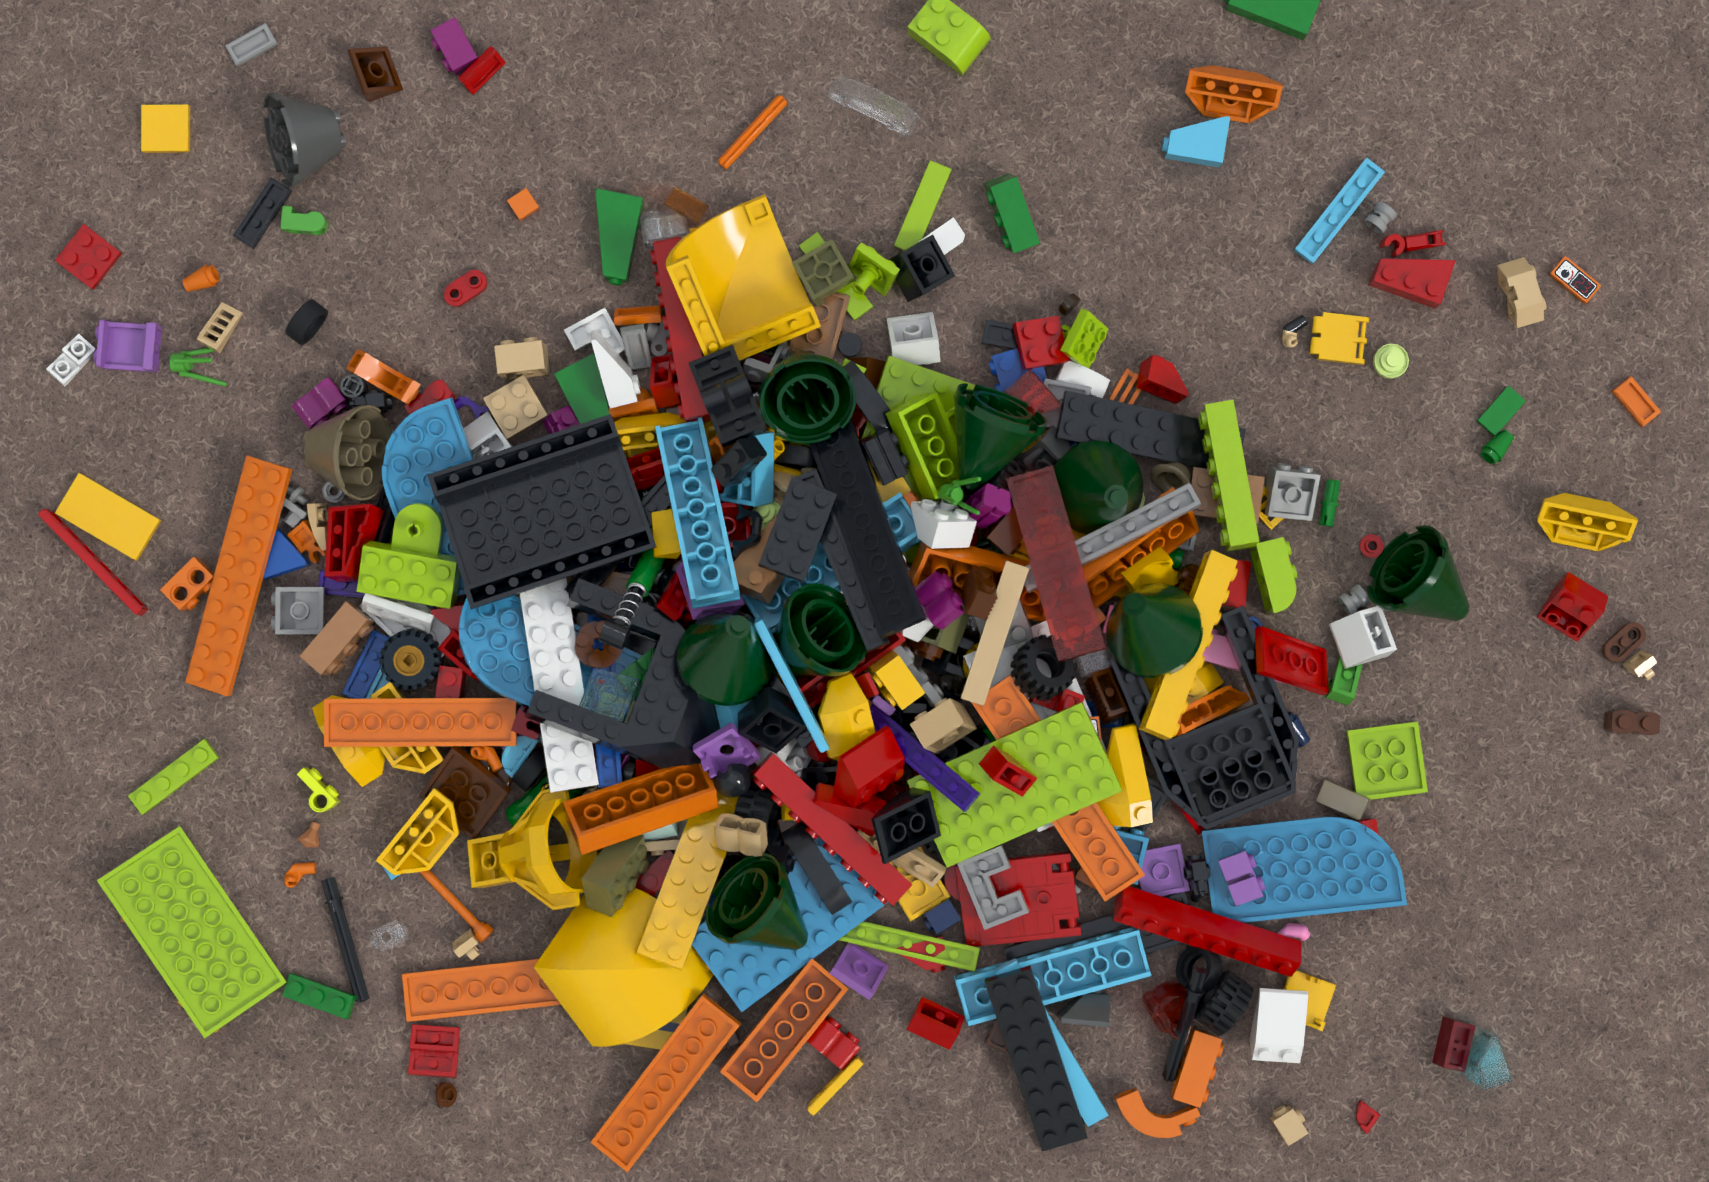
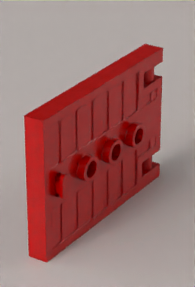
(1048, 895)

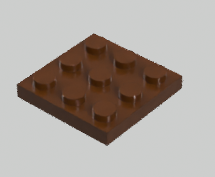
(471, 789)

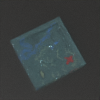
(610, 694)

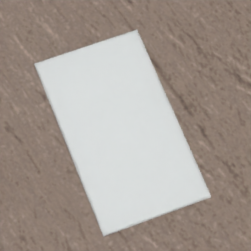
(948, 235)

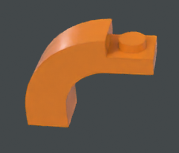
(383, 377)
(1150, 1123)

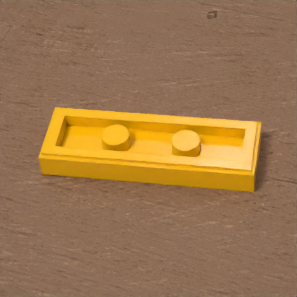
(834, 1085)

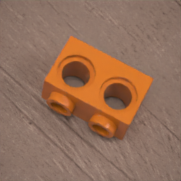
(186, 579)

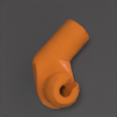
(487, 754)
(297, 871)

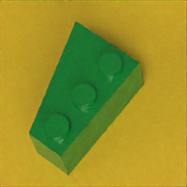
(1011, 213)

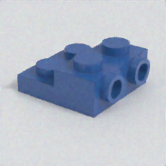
(1009, 369)

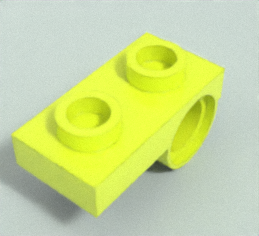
(312, 779)

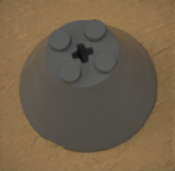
(301, 136)

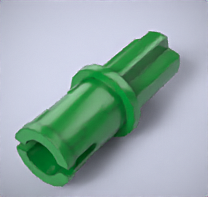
(1329, 503)

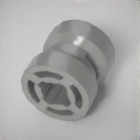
(1380, 217)
(1355, 599)

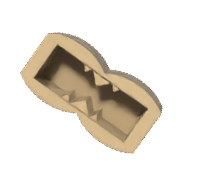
(741, 834)

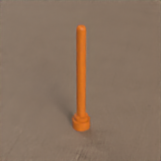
(481, 929)

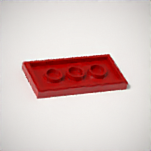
(1291, 660)

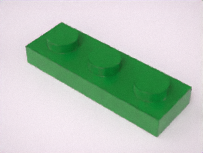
(319, 996)

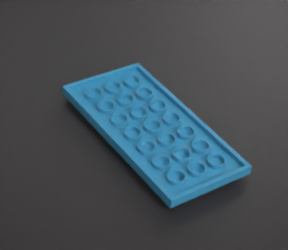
(754, 971)

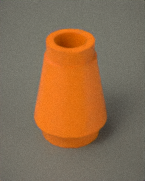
(202, 278)

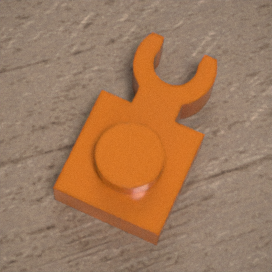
(305, 541)

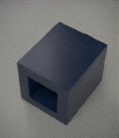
(941, 916)

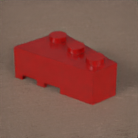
(1413, 279)
(347, 532)

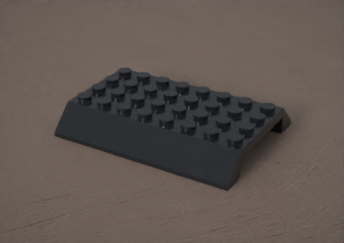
(541, 511)

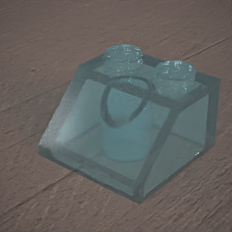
(1486, 1062)

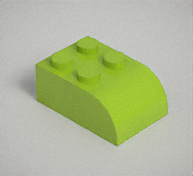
(949, 34)
(1274, 574)

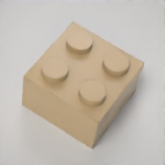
(523, 358)
(516, 408)
(942, 725)

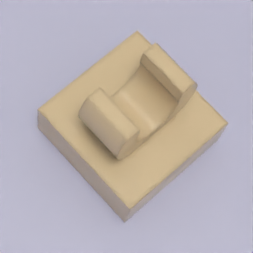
(1640, 665)
(466, 944)

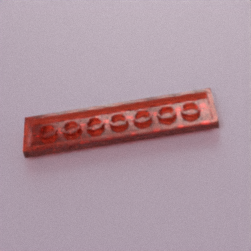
(1055, 564)

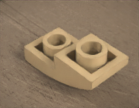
(318, 521)

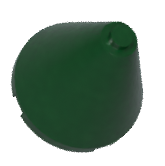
(807, 397)
(991, 431)
(1098, 484)
(1418, 577)
(1154, 630)
(819, 633)
(724, 659)
(757, 906)

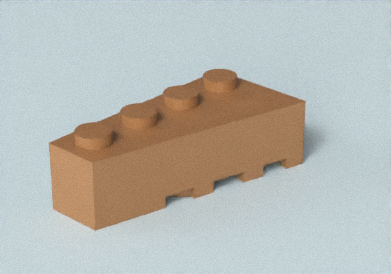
(751, 578)

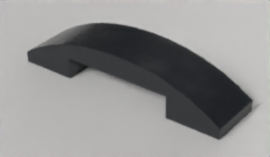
(868, 399)
(816, 868)

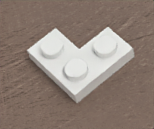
(580, 332)

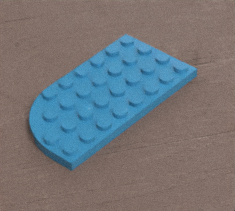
(420, 446)
(498, 651)
(1306, 868)

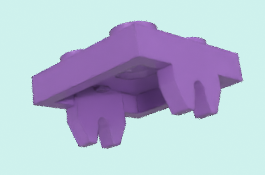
(713, 760)

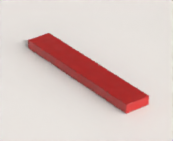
(93, 562)

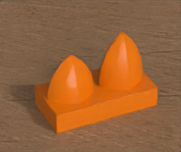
(645, 406)

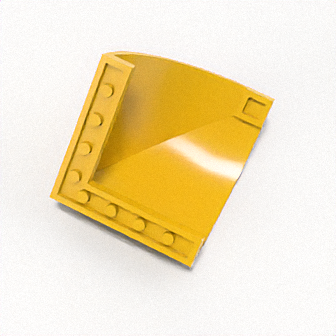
(740, 282)
(609, 987)

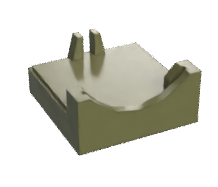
(823, 271)

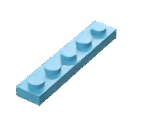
(1339, 211)

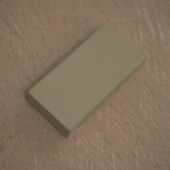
(1342, 799)

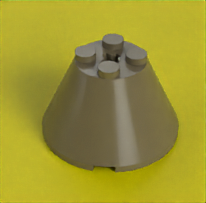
(350, 451)

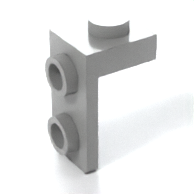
(757, 371)

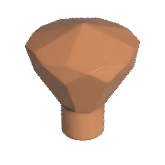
(310, 837)

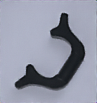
(755, 536)

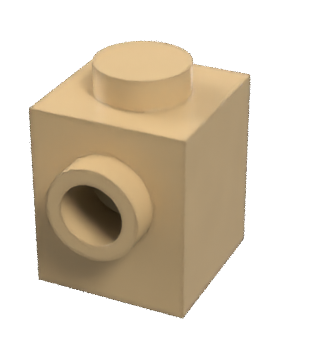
(1289, 1124)

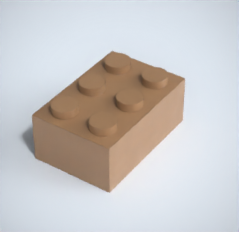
(1202, 486)
(338, 639)

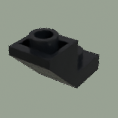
(778, 850)

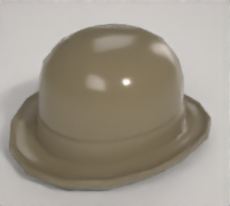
(1170, 475)

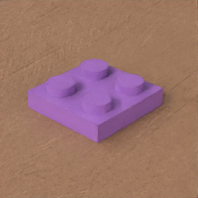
(1164, 871)
(859, 970)

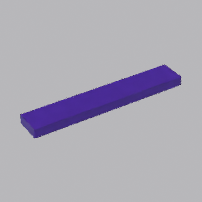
(927, 763)

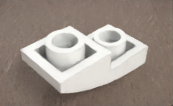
(72, 360)
(1078, 374)

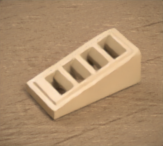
(218, 346)

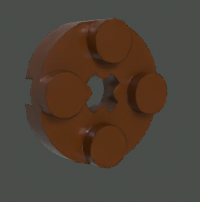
(589, 656)

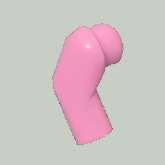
(1296, 931)

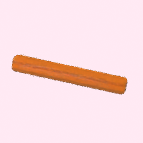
(752, 131)

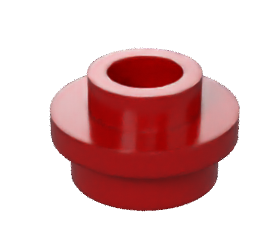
(1364, 546)

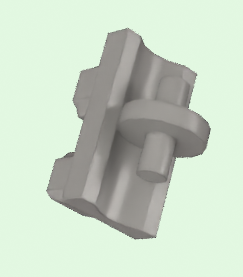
(296, 513)

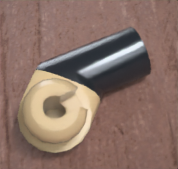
(1290, 331)

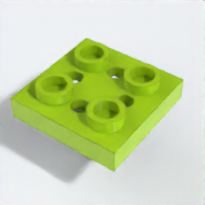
(872, 271)
(1083, 338)

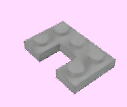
(932, 692)
(976, 875)

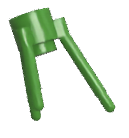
(183, 362)
(953, 493)

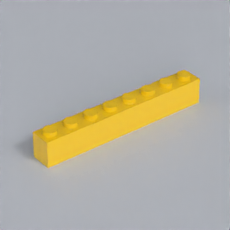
(1171, 691)

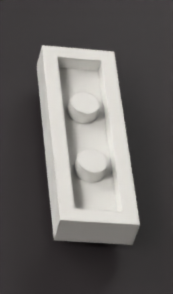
(397, 612)

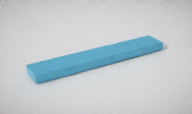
(791, 684)

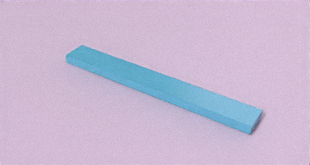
(1087, 1100)

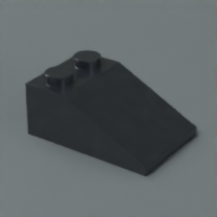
(905, 824)

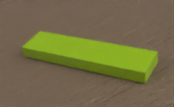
(923, 205)
(858, 303)

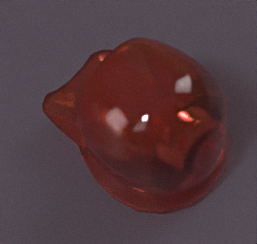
(1165, 1005)

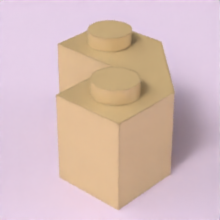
(1522, 290)

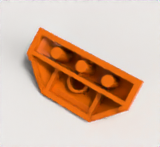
(1232, 93)

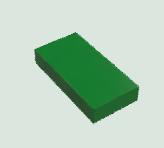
(1501, 411)

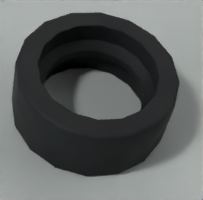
(306, 322)
(797, 457)
(531, 770)
(1188, 959)

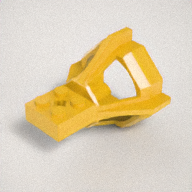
(527, 859)

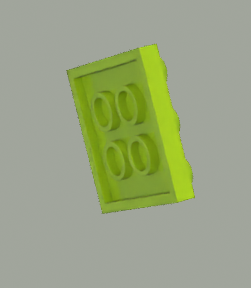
(1387, 760)

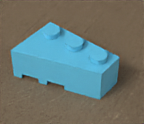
(758, 485)

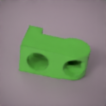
(311, 223)

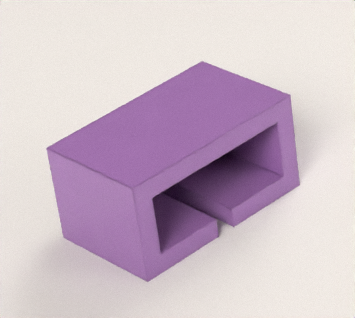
(1241, 877)

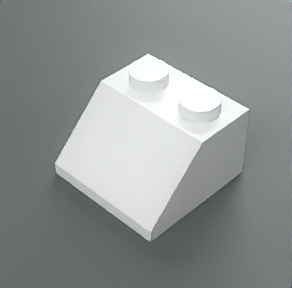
(914, 338)

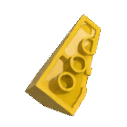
(1133, 804)

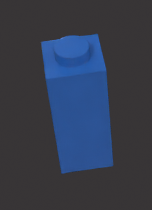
(284, 557)

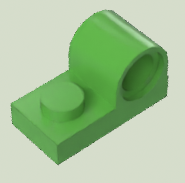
(1343, 683)

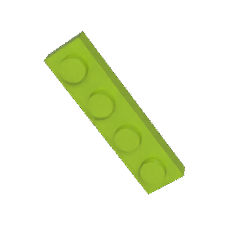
(173, 776)

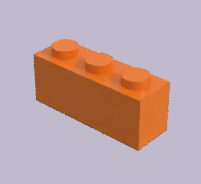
(1197, 1068)

